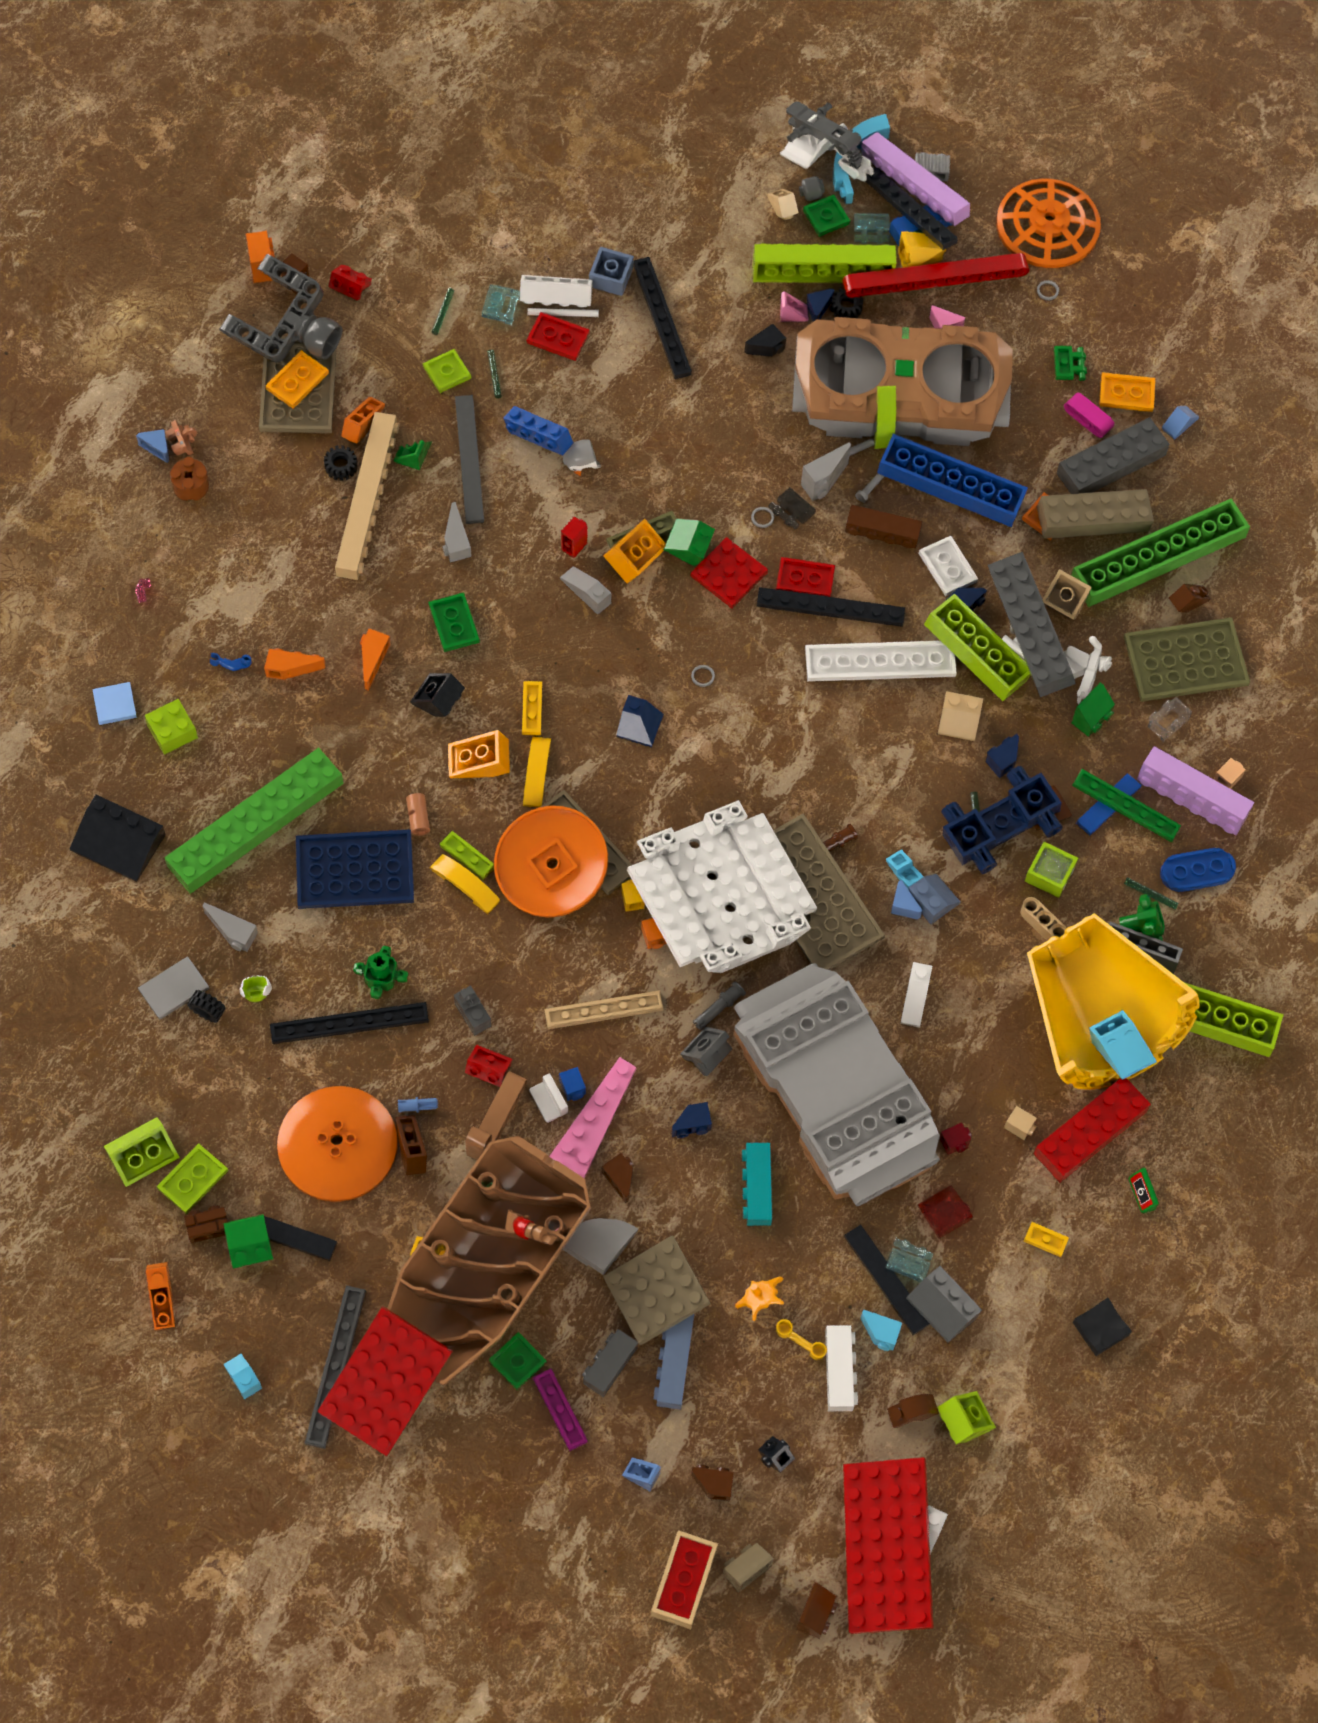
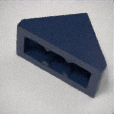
(819, 302)

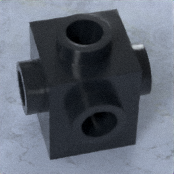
(776, 1454)

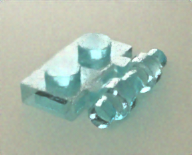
(871, 223)
(907, 1264)

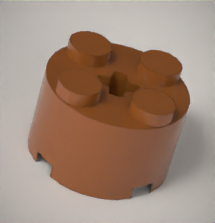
(189, 479)

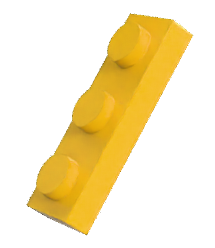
(532, 708)

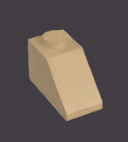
(783, 203)

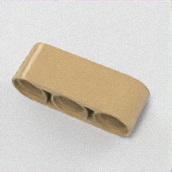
(1041, 913)

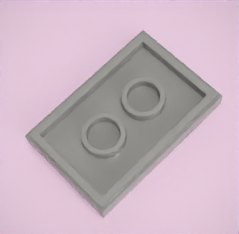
(173, 988)

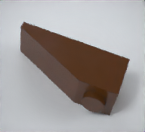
(411, 1145)

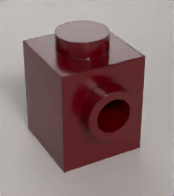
(955, 1138)

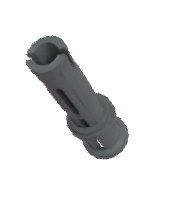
(725, 1000)

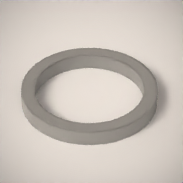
(1048, 282)
(759, 525)
(705, 684)

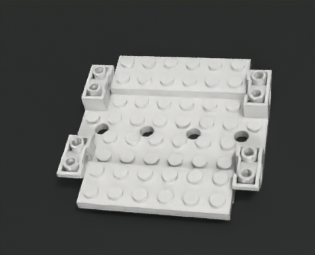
(750, 875)

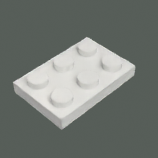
(948, 565)

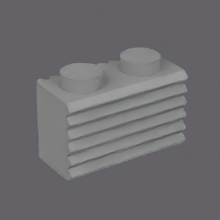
(936, 164)

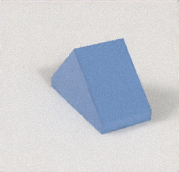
(1179, 421)
(155, 443)
(905, 904)
(642, 1473)

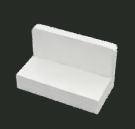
(549, 1099)

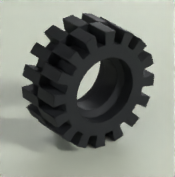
(842, 311)
(340, 472)
(206, 1006)

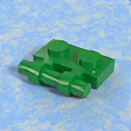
(1064, 363)

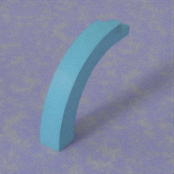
(865, 129)

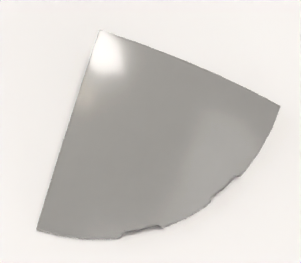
(600, 1242)

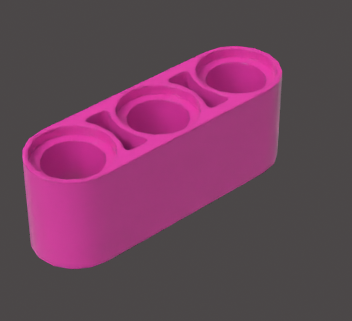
(1089, 415)

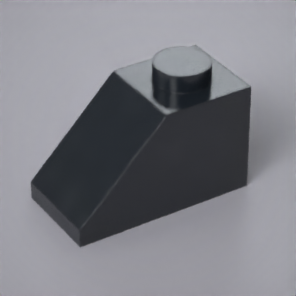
(766, 343)

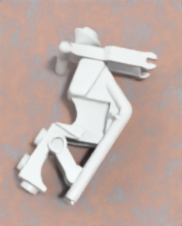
(1079, 662)

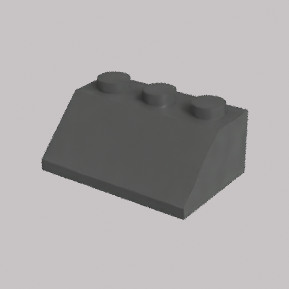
(944, 1304)

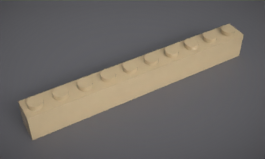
(366, 496)

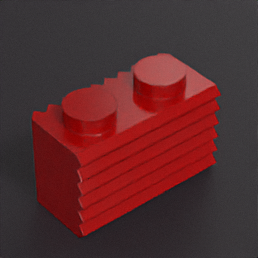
(574, 537)

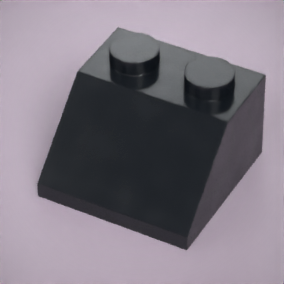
(438, 694)

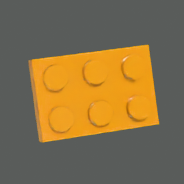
(297, 379)
(1127, 392)

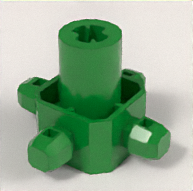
(1147, 919)
(380, 972)

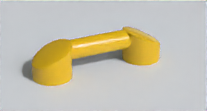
(784, 1330)

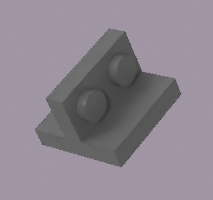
(707, 1049)

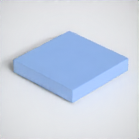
(114, 703)

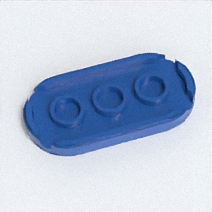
(1197, 869)

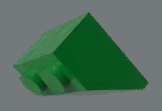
(689, 540)
(1093, 710)
(248, 1241)

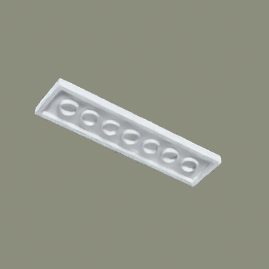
(879, 661)

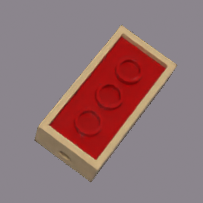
(684, 1579)

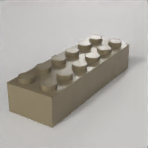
(1095, 513)

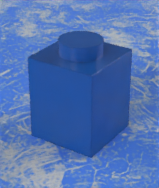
(572, 1084)

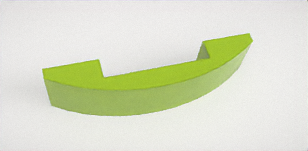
(885, 415)

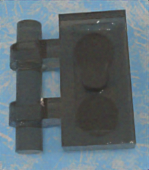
(795, 505)

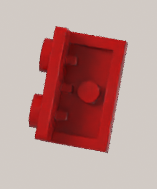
(349, 281)

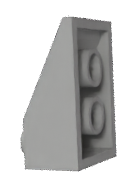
(823, 472)

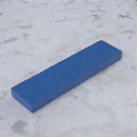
(1100, 812)

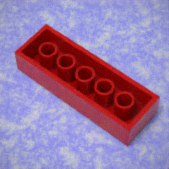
(1091, 1129)

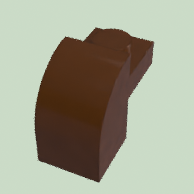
(913, 1409)

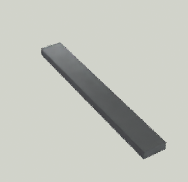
(469, 459)
(336, 1361)

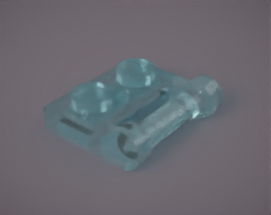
(495, 301)

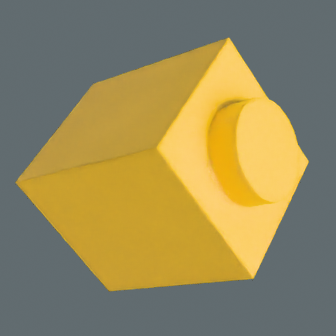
(631, 897)

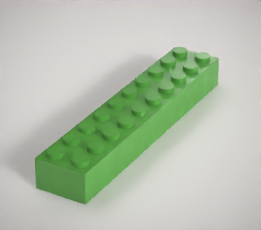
(1162, 551)
(254, 820)

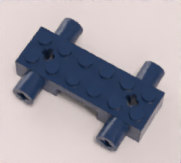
(1002, 820)

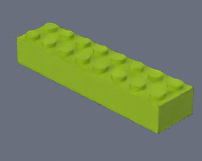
(818, 262)

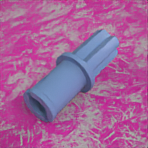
(417, 1104)

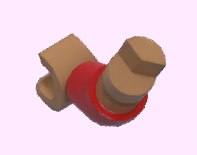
(527, 1229)

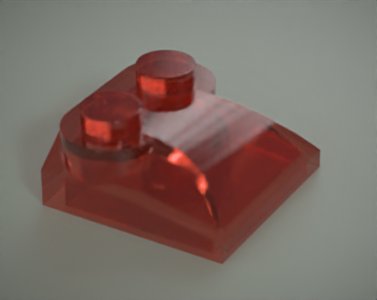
(945, 1211)

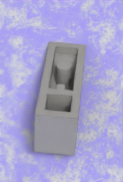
(456, 540)
(588, 589)
(235, 930)

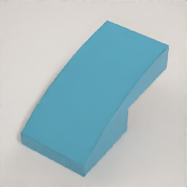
(903, 868)

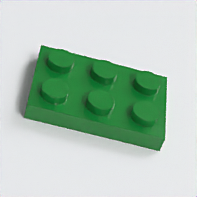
(454, 622)

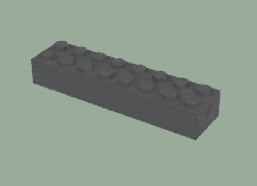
(1031, 624)

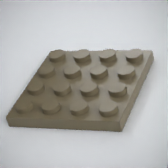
(656, 1290)

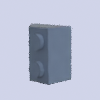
(933, 897)

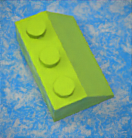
(141, 1151)

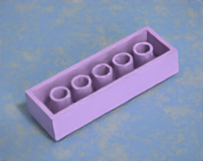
(1195, 791)

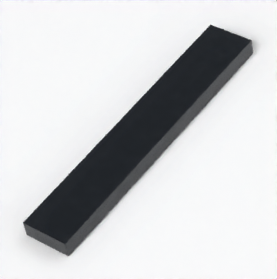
(885, 1279)

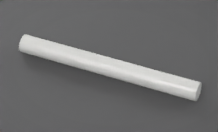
(564, 312)

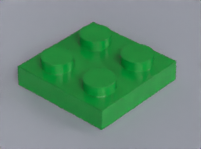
(826, 215)
(517, 1361)

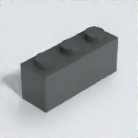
(609, 1362)

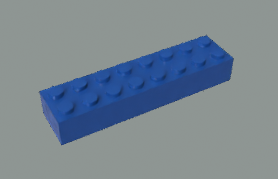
(952, 480)

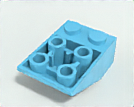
(1121, 1045)

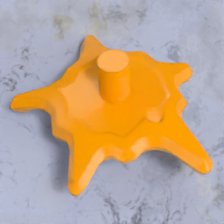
(760, 1296)

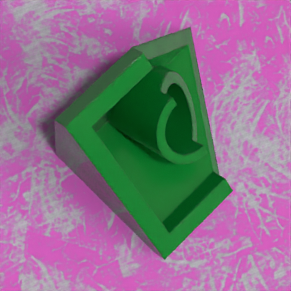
(412, 455)

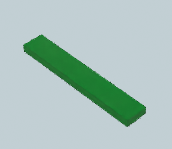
(1126, 805)

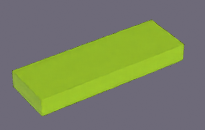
(467, 855)

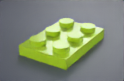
(192, 1178)

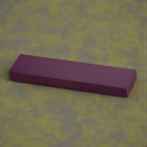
(560, 1409)

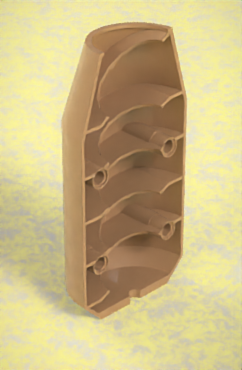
(467, 1289)

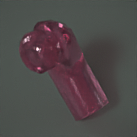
(140, 589)

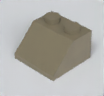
(747, 1566)

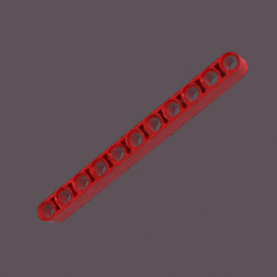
(935, 275)

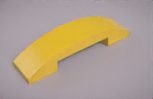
(536, 772)
(466, 882)

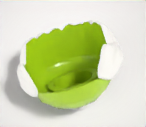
(255, 988)

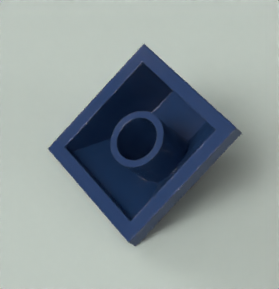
(639, 721)

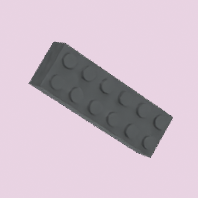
(1113, 458)

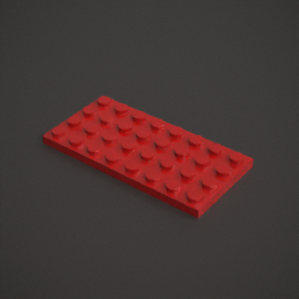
(887, 1546)

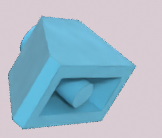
(881, 1330)
(243, 1376)

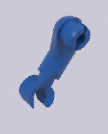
(232, 665)

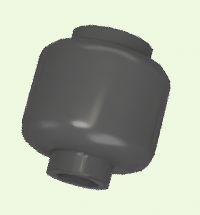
(812, 188)

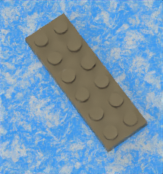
(617, 862)

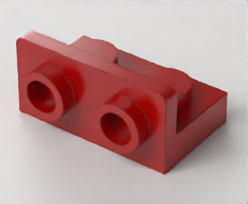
(488, 1065)

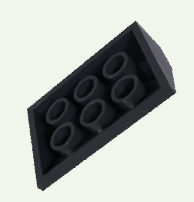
(117, 838)

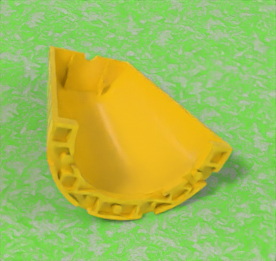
(1094, 976)

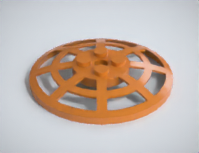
(1047, 228)

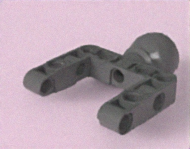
(318, 334)

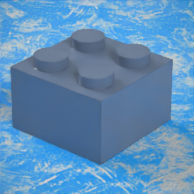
(611, 271)

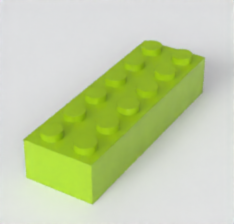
(978, 647)
(1236, 1022)

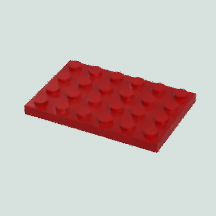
(384, 1381)

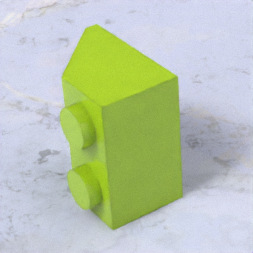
(966, 1417)

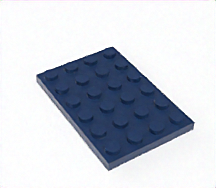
(354, 869)

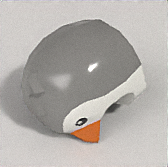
(580, 456)

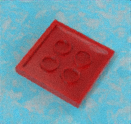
(729, 572)

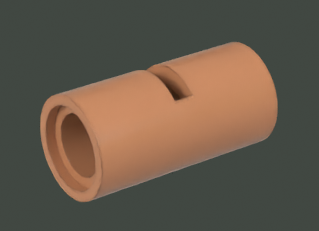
(418, 814)

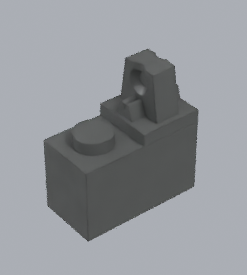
(472, 1010)

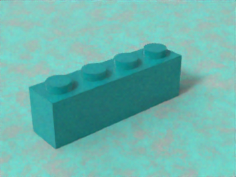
(758, 1184)

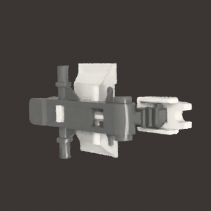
(816, 134)

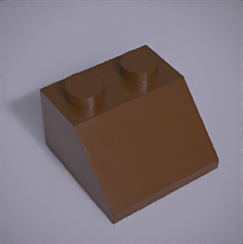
(816, 1611)

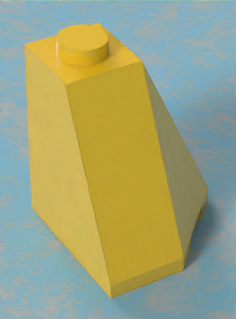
(918, 250)

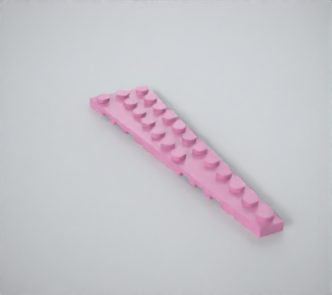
(588, 1130)

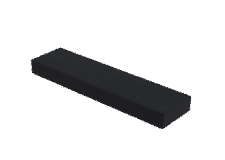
(300, 1239)

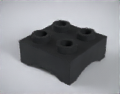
(1101, 1327)

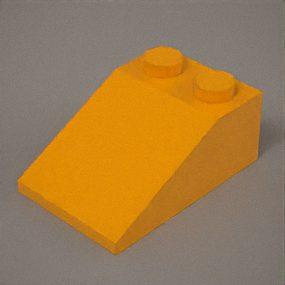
(635, 551)
(479, 756)

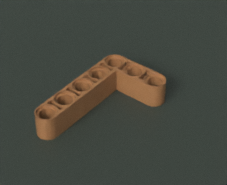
(496, 1116)

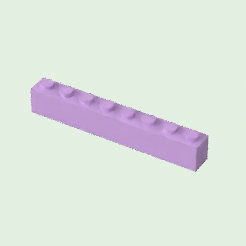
(915, 179)

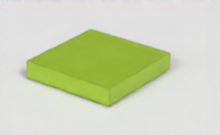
(447, 370)

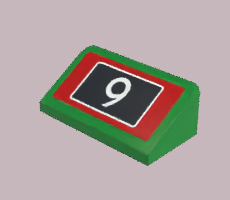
(1143, 1191)

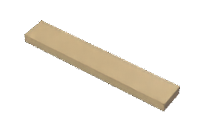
(603, 1009)

